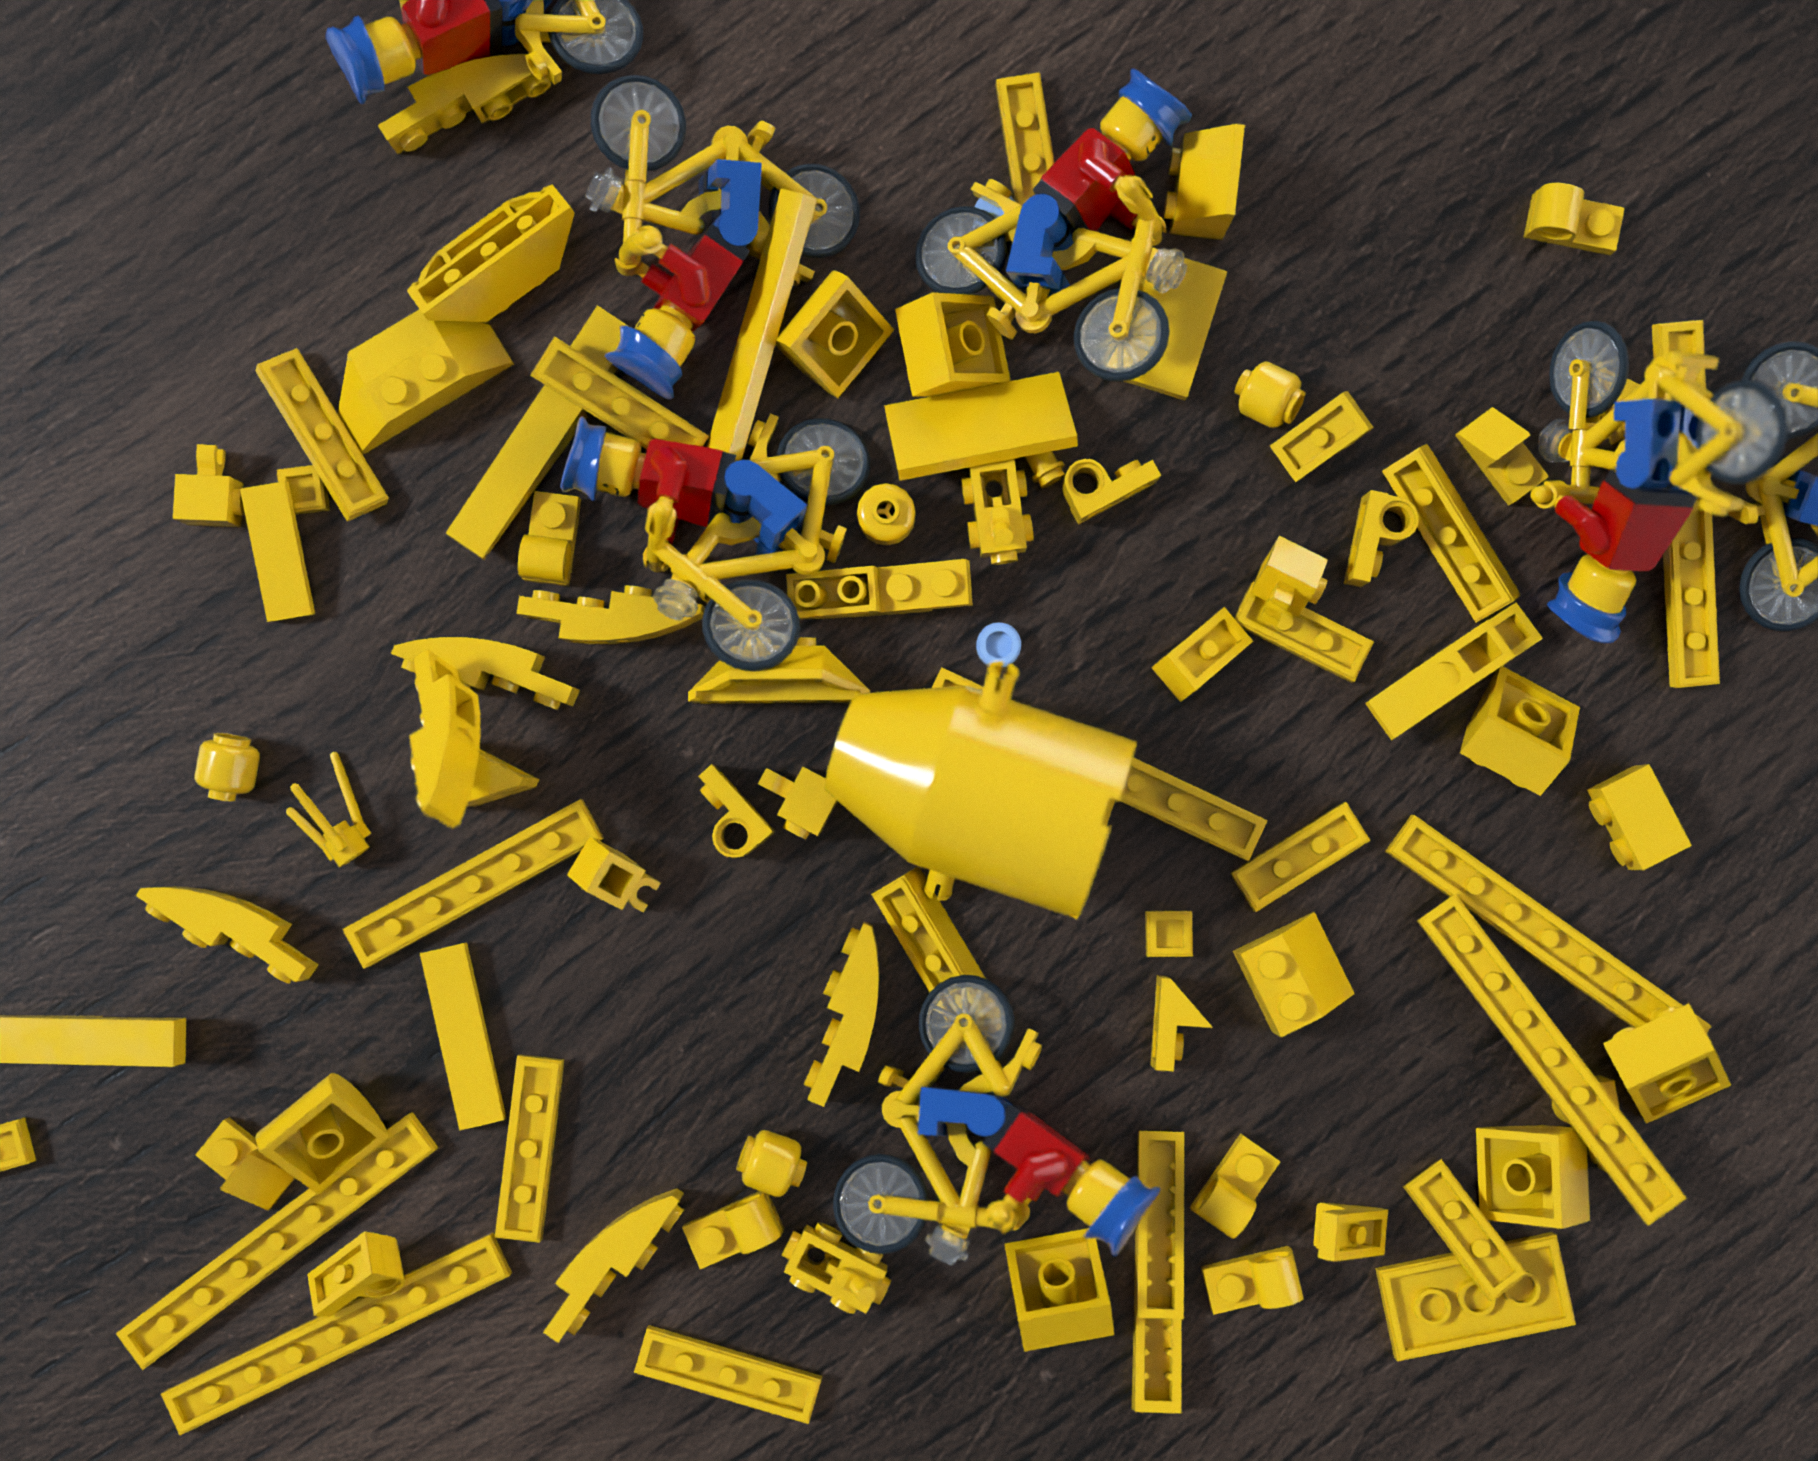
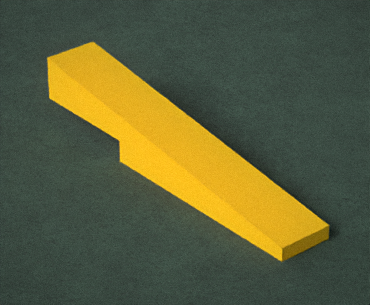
(530, 448)
(92, 1040)
(1159, 1276)

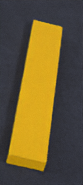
(762, 322)
(472, 884)

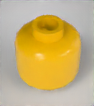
(1269, 394)
(895, 527)
(227, 766)
(771, 1163)

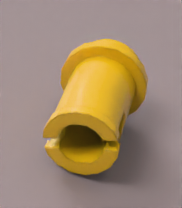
(1045, 468)

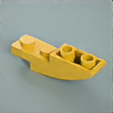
(445, 97)
(881, 590)
(630, 616)
(480, 657)
(1453, 670)
(449, 742)
(216, 916)
(855, 996)
(620, 1246)

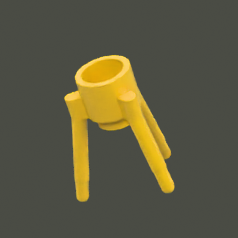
(341, 841)

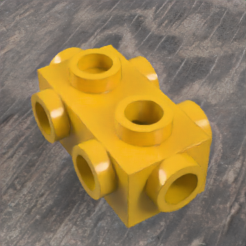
(999, 523)
(846, 1273)

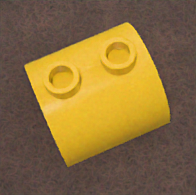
(834, 334)
(323, 1133)

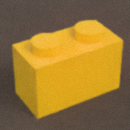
(1637, 818)

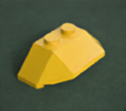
(496, 259)
(414, 373)
(805, 676)

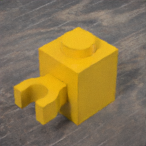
(208, 496)
(1289, 580)
(806, 801)
(610, 875)

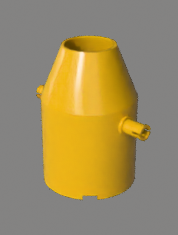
(982, 788)

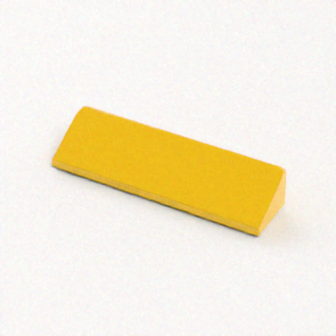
(1452, 533)
(925, 930)

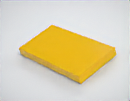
(980, 426)
(1440, 1309)

